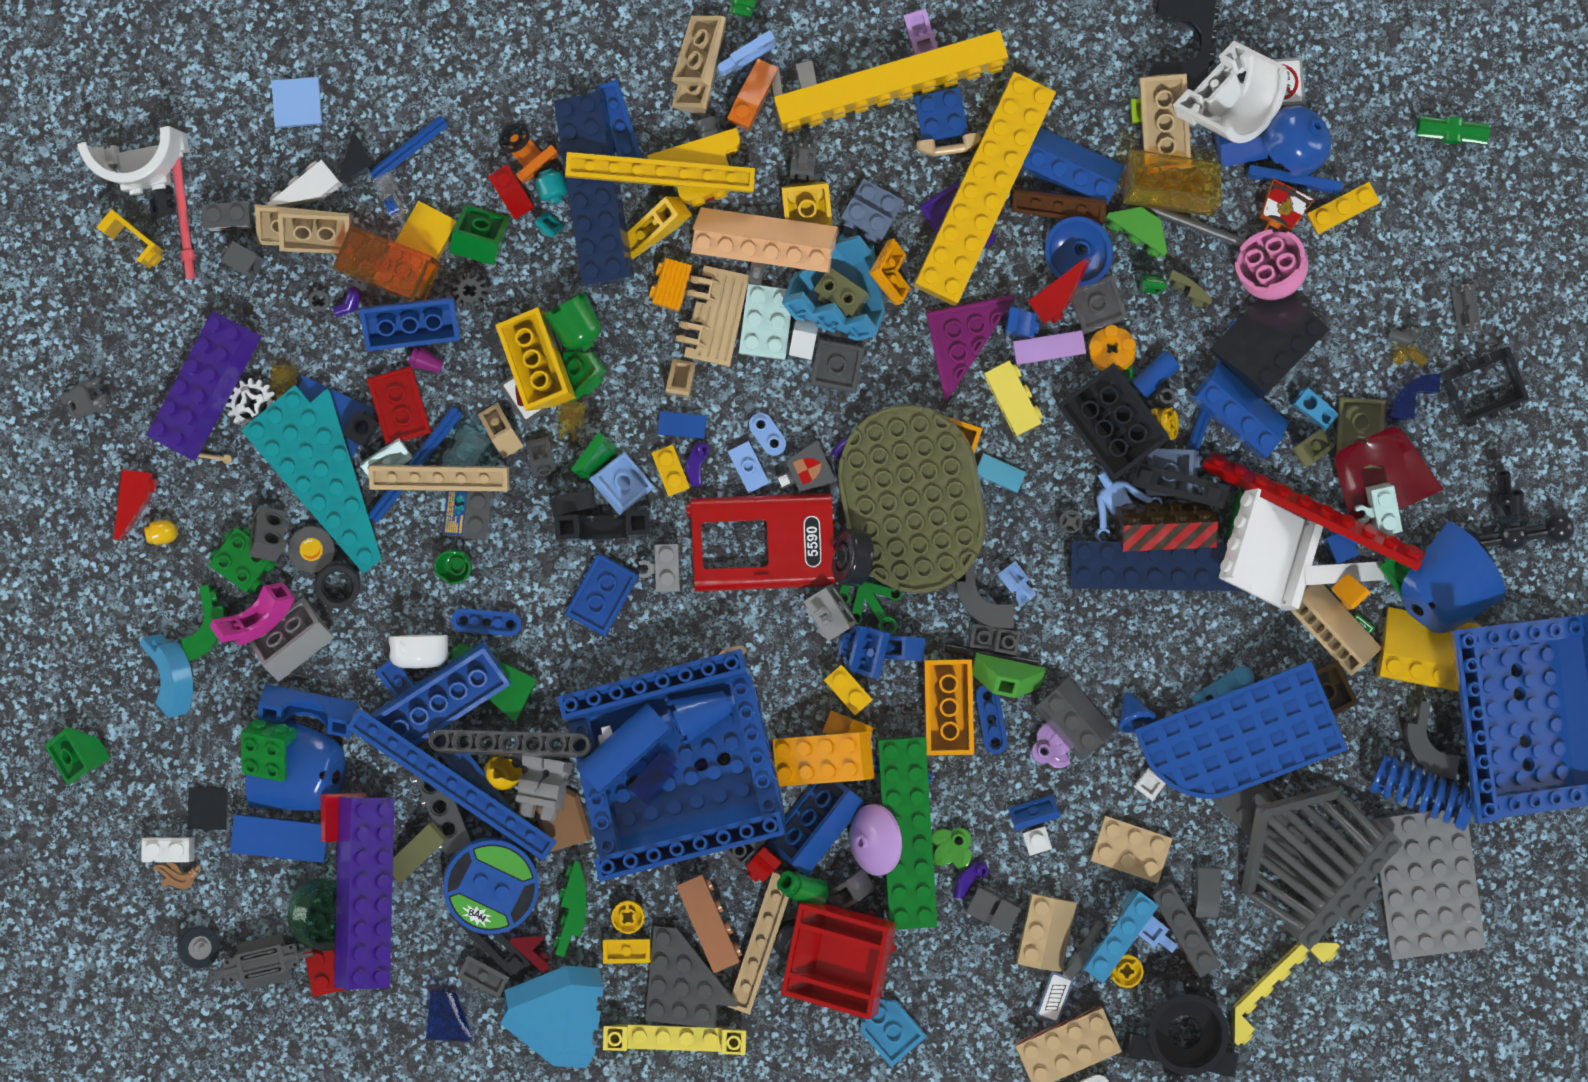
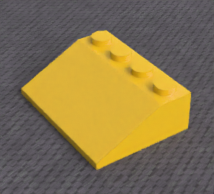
(1416, 653)

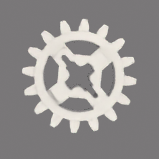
(244, 390)

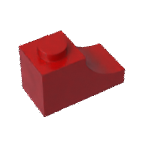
(762, 864)

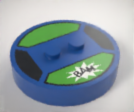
(490, 885)

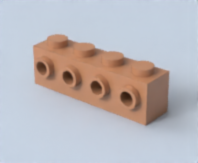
(708, 922)

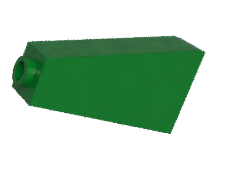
(512, 698)

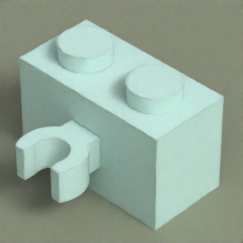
(1382, 508)

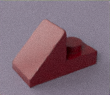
(527, 945)

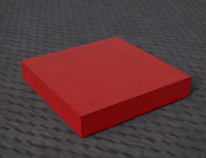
(330, 813)

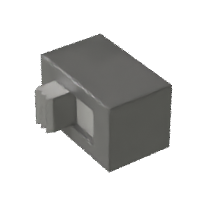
(756, 273)

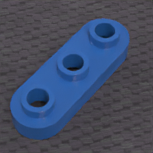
(476, 619)
(993, 730)

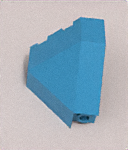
(854, 261)
(557, 1014)

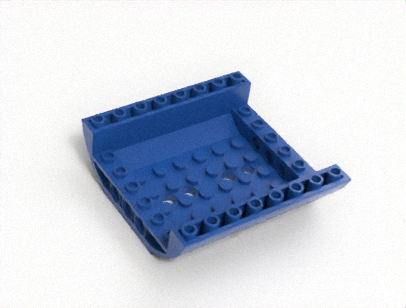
(1550, 715)
(694, 809)

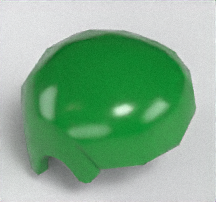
(453, 566)

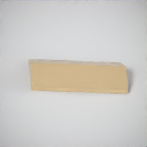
(1161, 127)

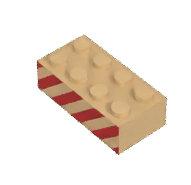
(1068, 1046)

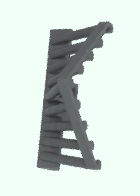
(1346, 887)

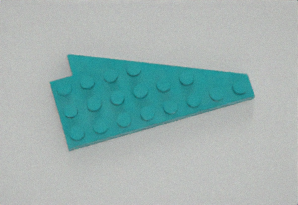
(312, 457)

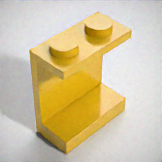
(112, 226)

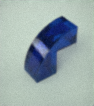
(1403, 403)

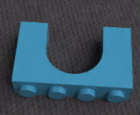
(1134, 916)

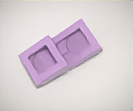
(920, 31)

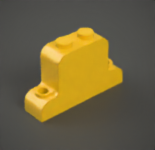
(705, 151)

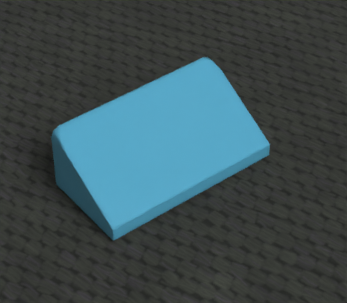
(1000, 473)

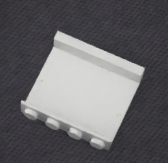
(1270, 551)

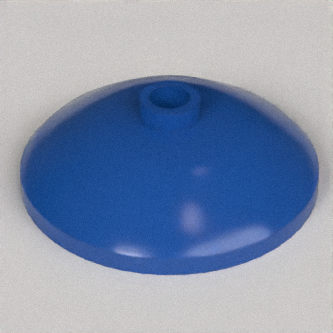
(1065, 251)

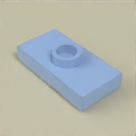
(748, 467)

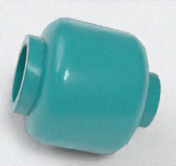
(551, 186)

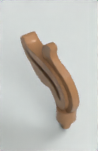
(175, 876)

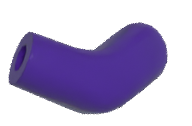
(694, 463)
(967, 877)

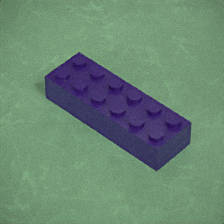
(203, 386)

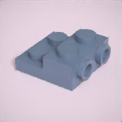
(871, 211)
(1179, 461)

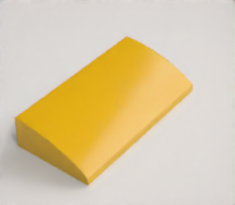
(427, 231)

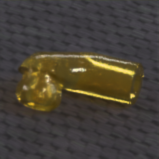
(1408, 354)

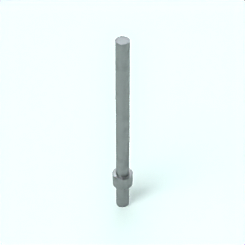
(1198, 226)

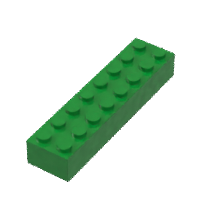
(906, 796)

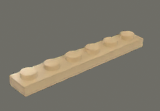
(439, 478)
(759, 946)

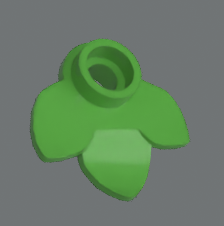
(951, 851)

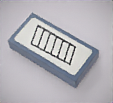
(1054, 997)

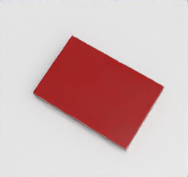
(399, 405)

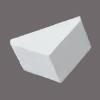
(803, 339)

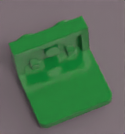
(265, 749)

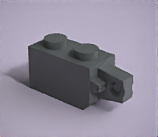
(803, 163)

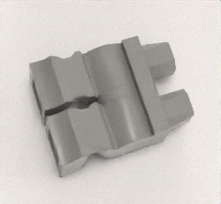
(542, 791)

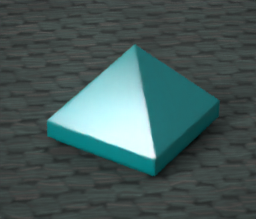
(549, 225)

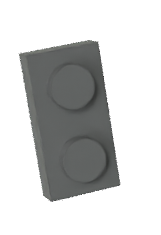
(483, 976)

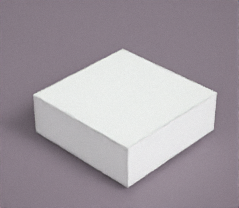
(1149, 784)

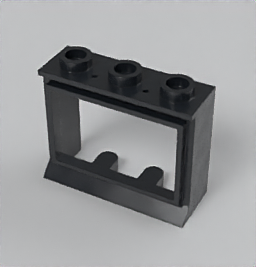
(1494, 409)

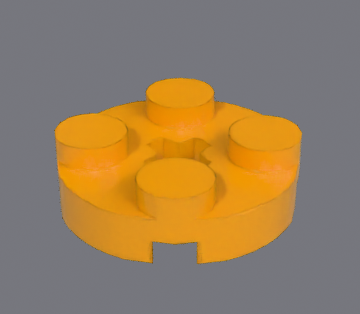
(1112, 337)

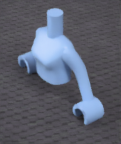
(1116, 495)

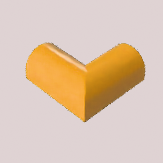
(886, 272)

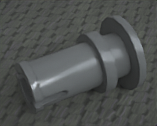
(1163, 398)

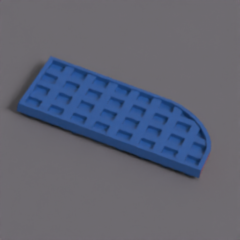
(1244, 735)

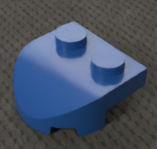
(864, 650)

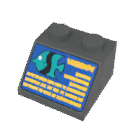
(468, 514)

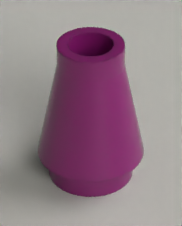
(425, 360)

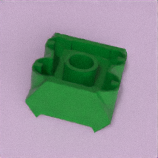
(595, 457)

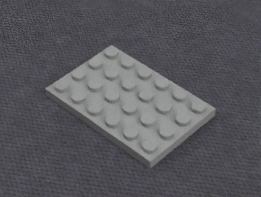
(1430, 888)

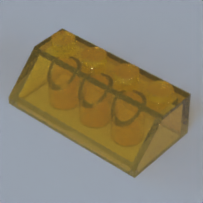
(1172, 183)

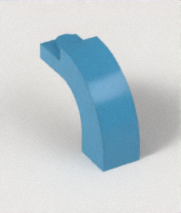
(174, 672)

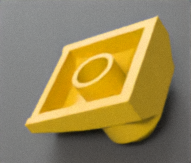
(807, 202)

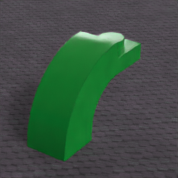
(204, 639)

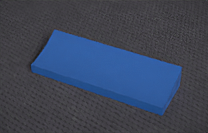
(444, 695)

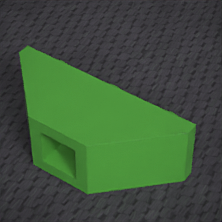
(1140, 229)
(1007, 676)

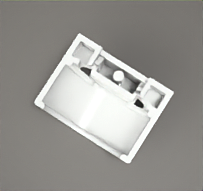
(1235, 108)
(139, 167)

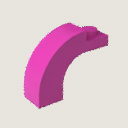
(257, 620)

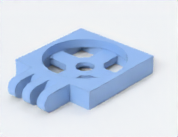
(747, 53)

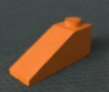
(752, 95)

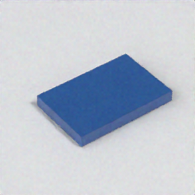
(601, 594)

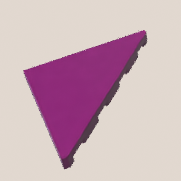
(960, 334)

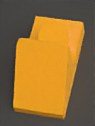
(1350, 591)
(839, 723)

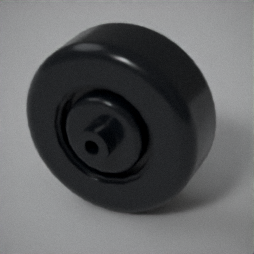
(852, 557)

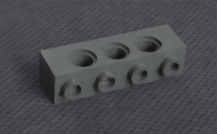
(452, 814)

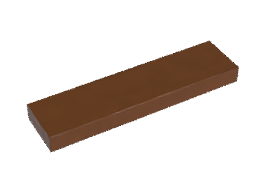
(1058, 205)

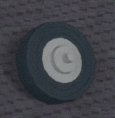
(198, 947)

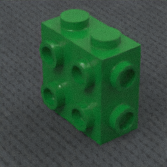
(235, 563)

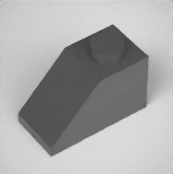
(850, 890)

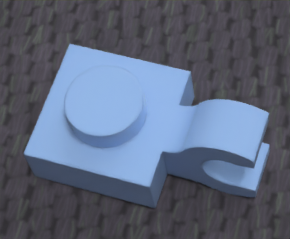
(1016, 580)
(1155, 932)

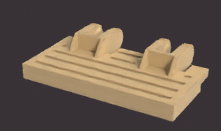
(718, 316)

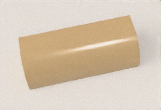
(1336, 628)

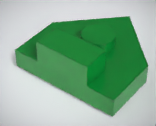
(583, 371)

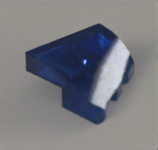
(446, 1018)

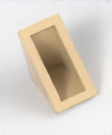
(680, 378)

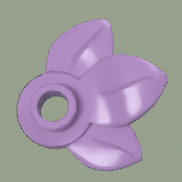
(1055, 748)

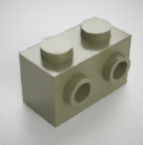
(841, 291)

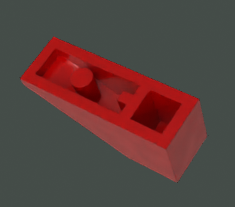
(1058, 295)
(134, 495)

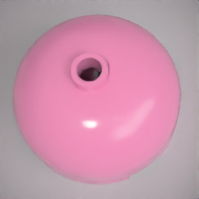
(1277, 270)

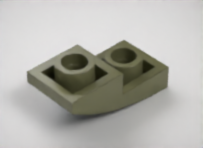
(1195, 293)

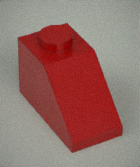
(511, 192)

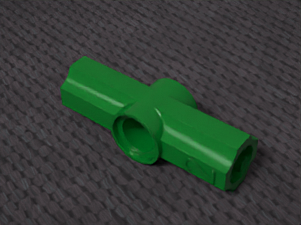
(1452, 130)

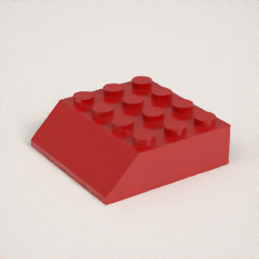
(838, 959)

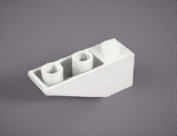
(310, 187)

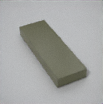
(417, 851)

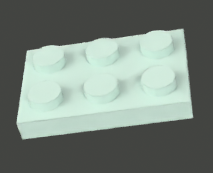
(765, 323)

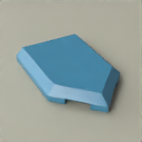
(892, 1031)

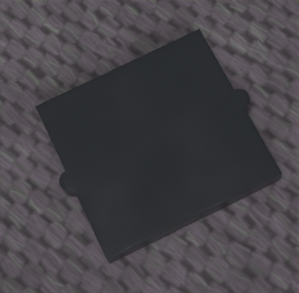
(207, 808)

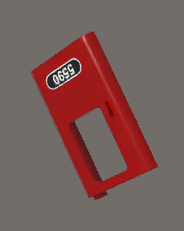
(797, 541)

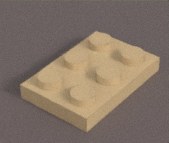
(1131, 849)

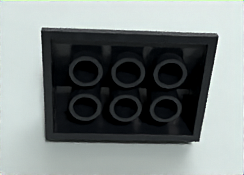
(1268, 342)
(1113, 421)

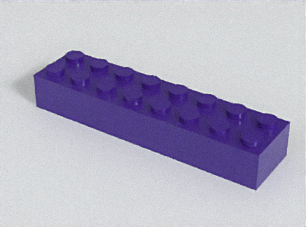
(364, 893)

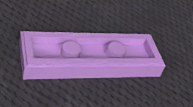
(1049, 347)

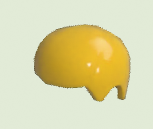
(501, 773)

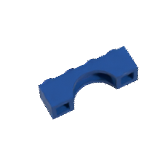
(283, 703)

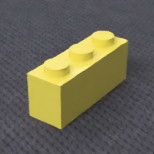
(1013, 398)

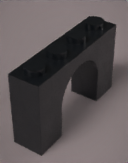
(1200, 17)
(585, 528)

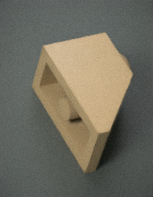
(500, 430)

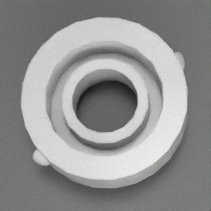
(418, 650)

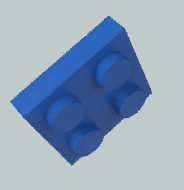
(941, 115)

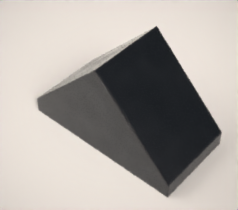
(356, 161)

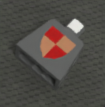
(807, 470)

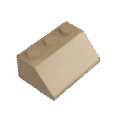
(1045, 932)

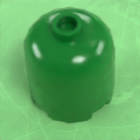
(575, 323)

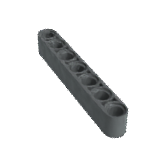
(500, 740)

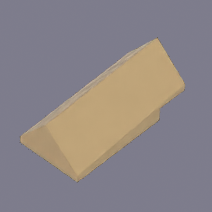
(698, 64)
(301, 229)

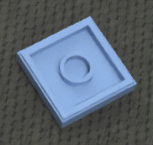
(297, 102)
(621, 483)

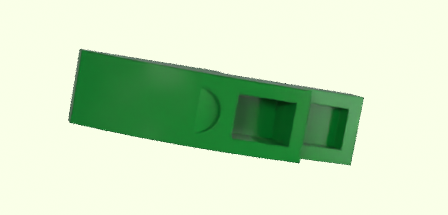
(576, 900)

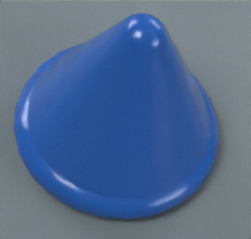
(1134, 714)

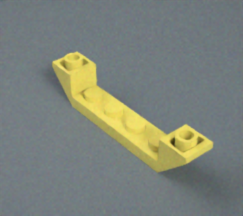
(1263, 987)
(674, 1038)

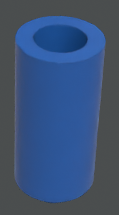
(1154, 374)

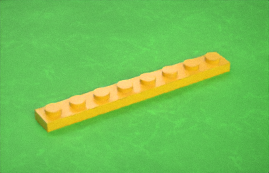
(659, 172)

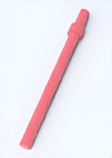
(187, 253)

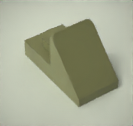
(1313, 447)

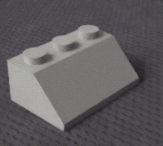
(292, 640)

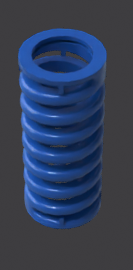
(1389, 767)

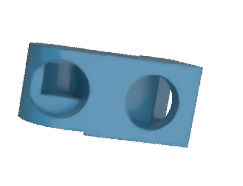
(1314, 408)

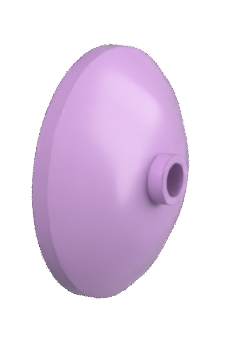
(875, 839)

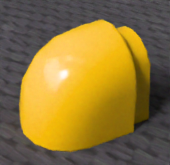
(161, 532)

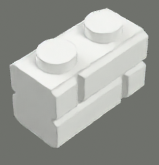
(167, 849)

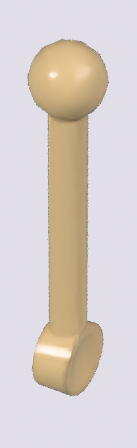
(227, 459)

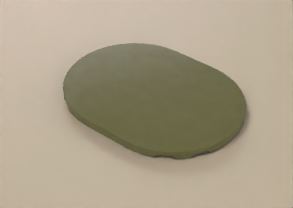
(917, 495)

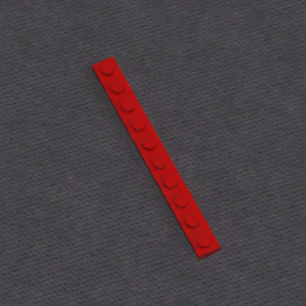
(1316, 512)

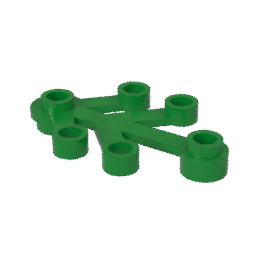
(866, 592)

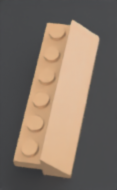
(764, 240)

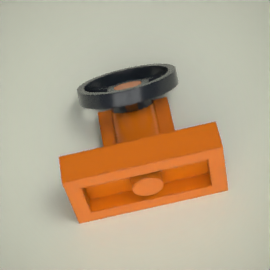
(526, 152)

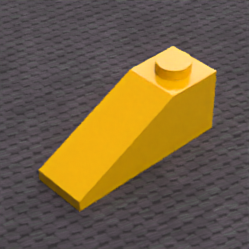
(657, 224)

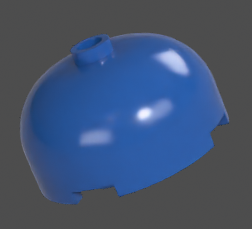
(1298, 140)

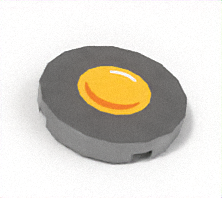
(311, 549)

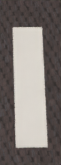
(1333, 573)

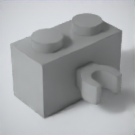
(665, 568)
(830, 612)

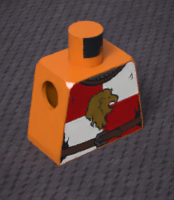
(1283, 207)

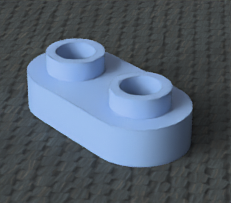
(767, 434)

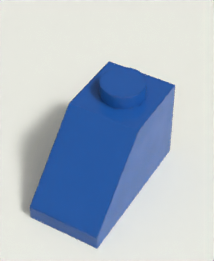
(905, 648)

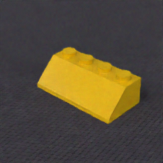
(535, 360)

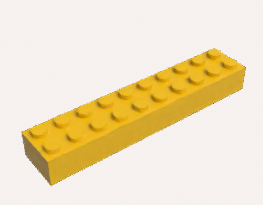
(891, 81)
(984, 189)

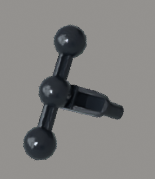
(1514, 518)

